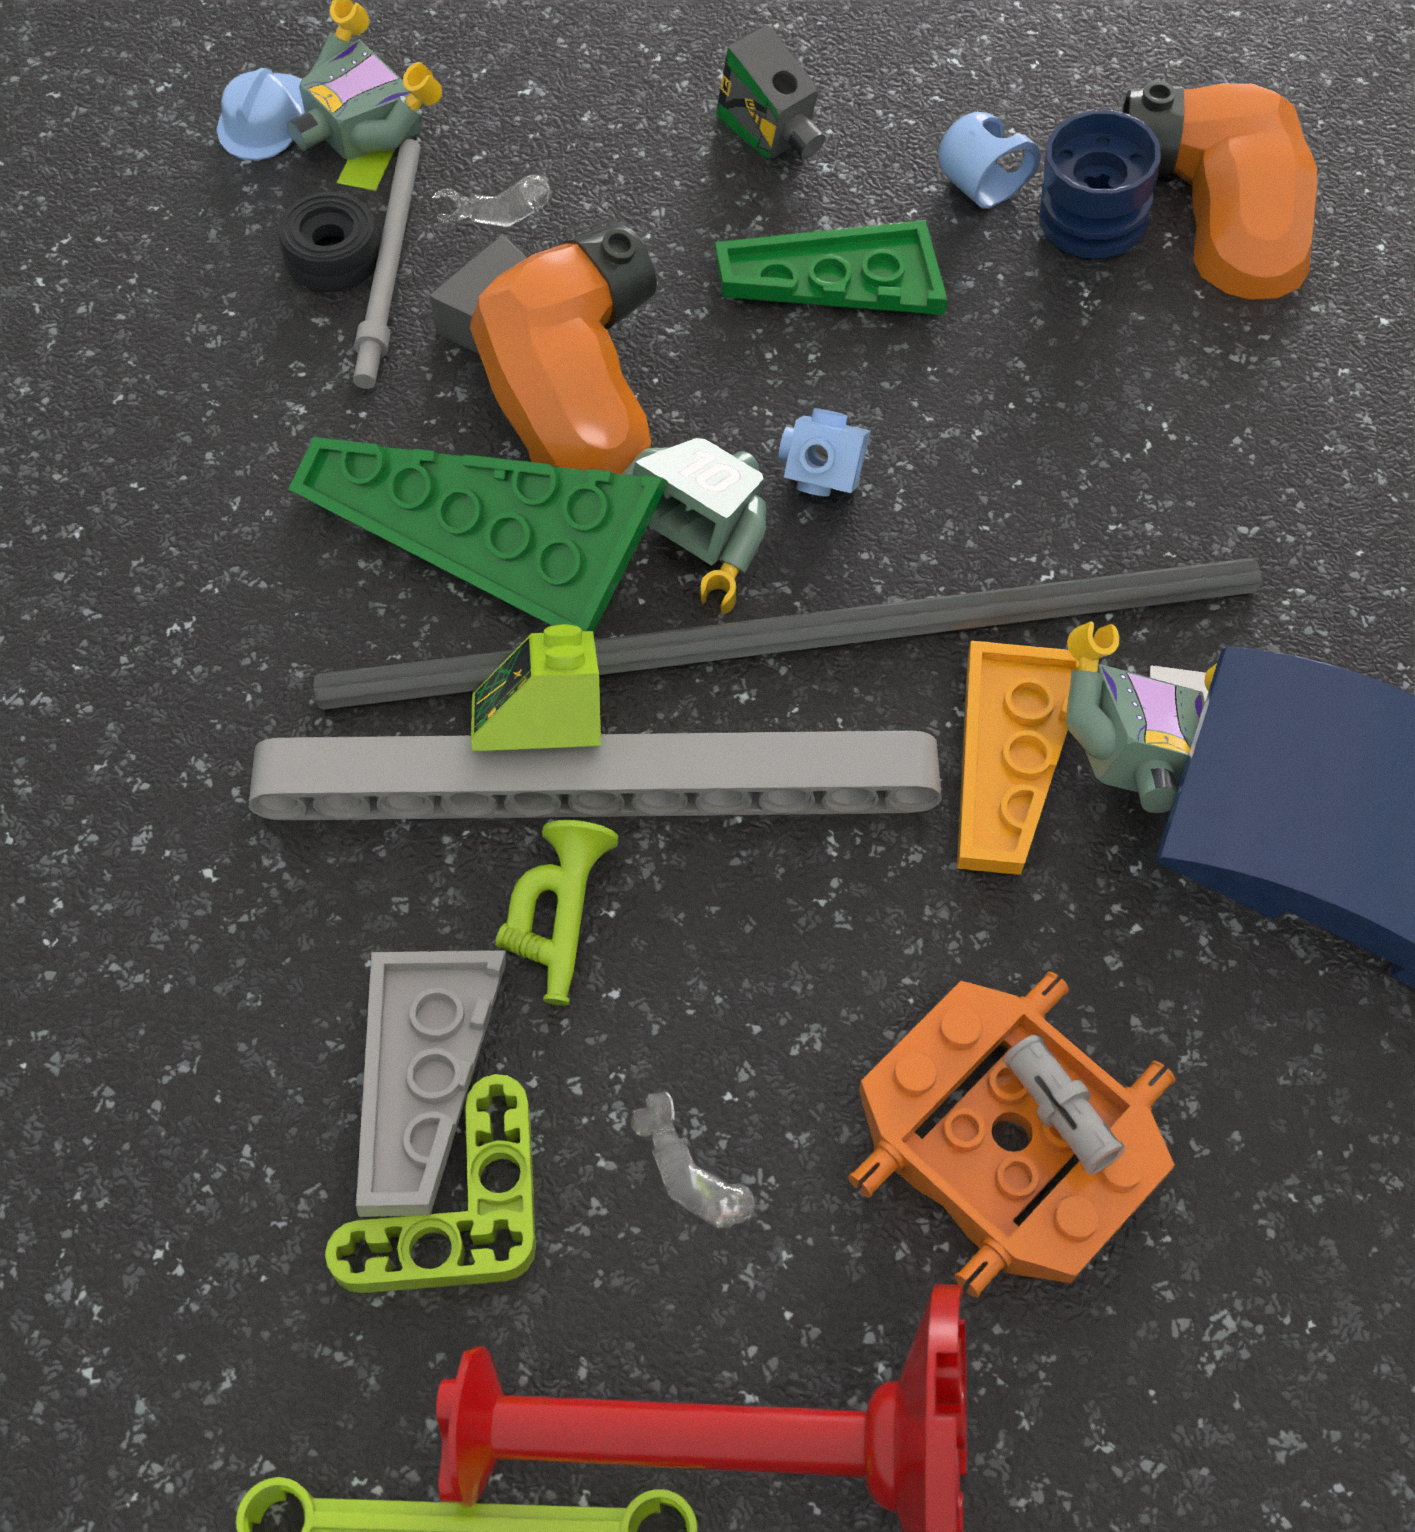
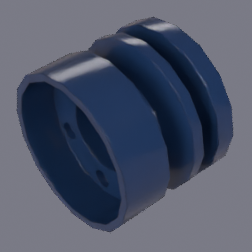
(1099, 183)

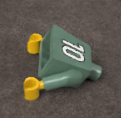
(708, 507)

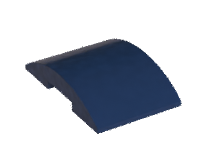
(1303, 799)

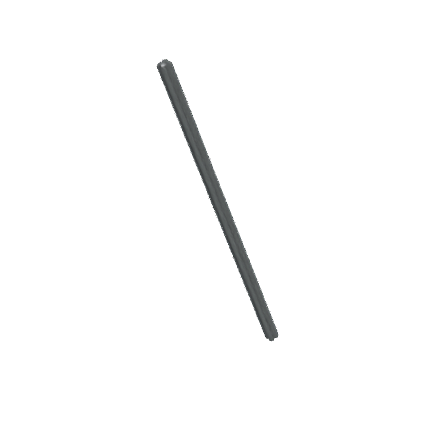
(813, 630)

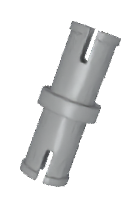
(1064, 1104)

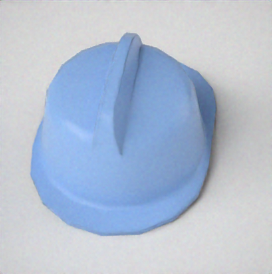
(258, 113)

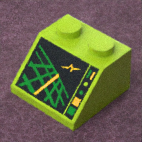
(541, 695)

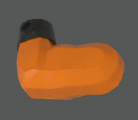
(551, 351)

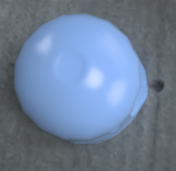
(970, 157)

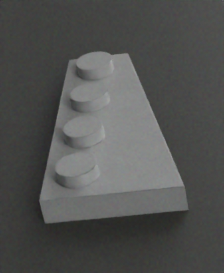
(419, 1062)

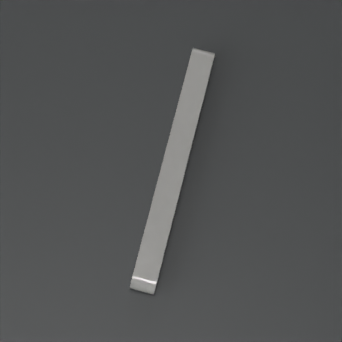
(620, 778)

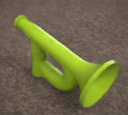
(578, 848)

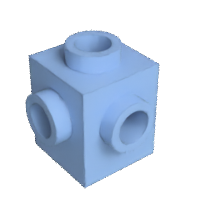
(844, 446)

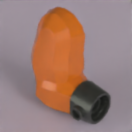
(1247, 181)

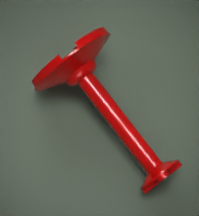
(903, 1445)

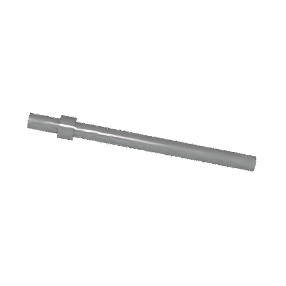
(373, 334)

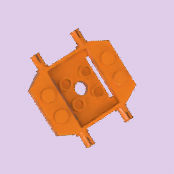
(978, 1179)

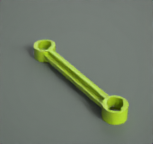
(421, 1516)

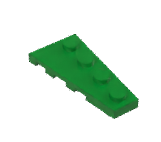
(846, 267)

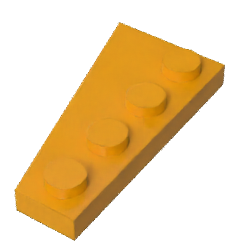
(1009, 749)

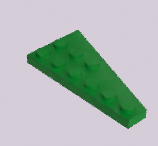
(510, 527)

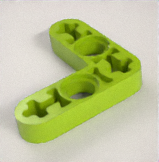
(484, 1217)

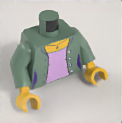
(356, 97)
(1129, 723)

